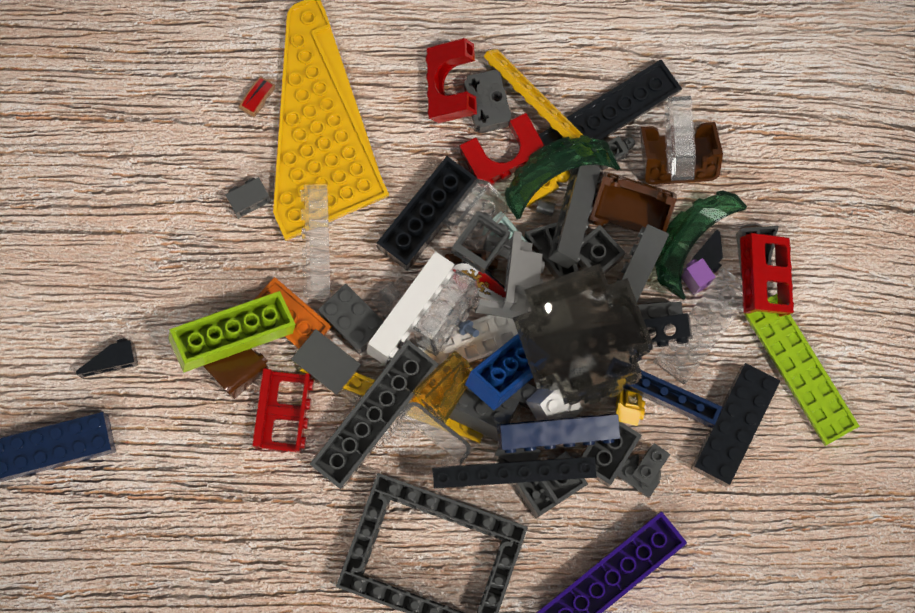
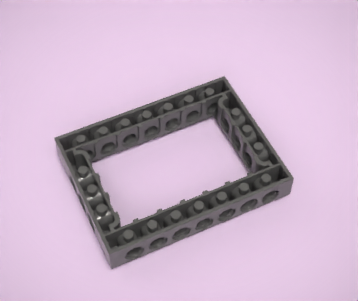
(390, 489)

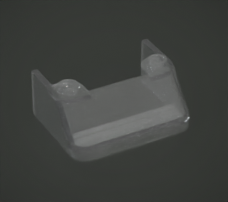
(419, 418)

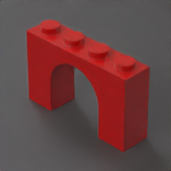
(440, 62)
(492, 171)

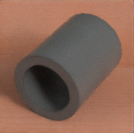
(545, 207)

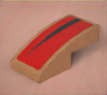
(256, 96)

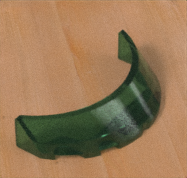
(552, 161)
(686, 230)

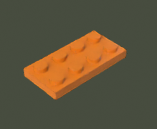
(303, 316)

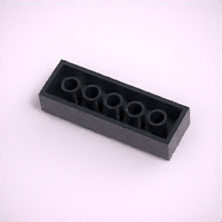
(425, 213)
(735, 425)

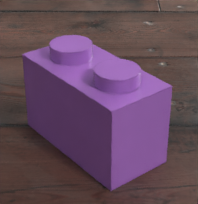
(697, 276)

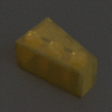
(444, 386)

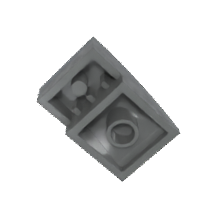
(545, 495)

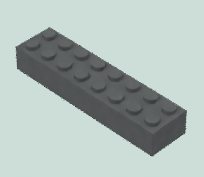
(373, 415)

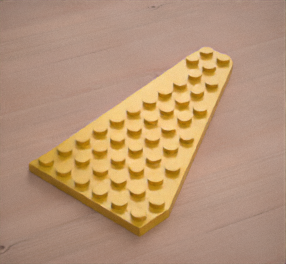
(319, 126)

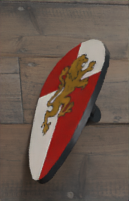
(487, 285)

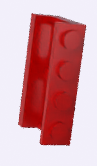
(757, 273)
(271, 410)

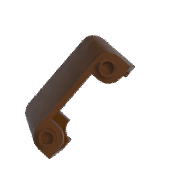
(708, 155)
(632, 204)
(237, 371)

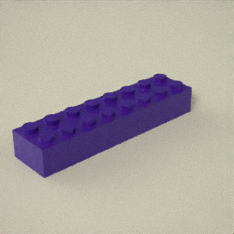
(619, 569)

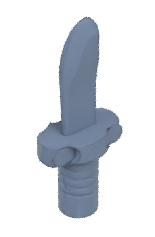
(466, 327)

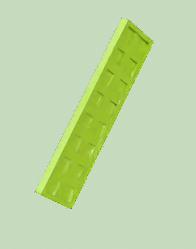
(803, 374)

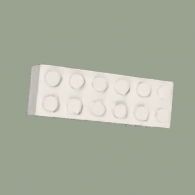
(410, 308)

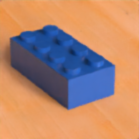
(500, 374)

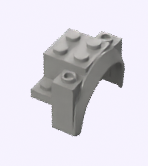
(522, 273)

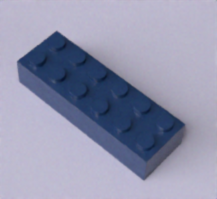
(55, 446)

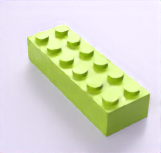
(231, 331)

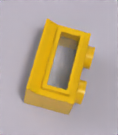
(630, 407)

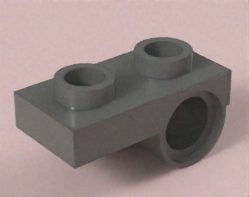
(650, 465)

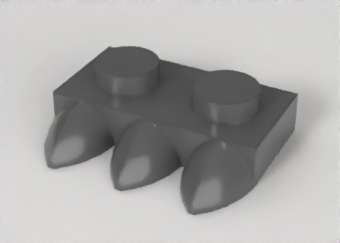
(626, 475)

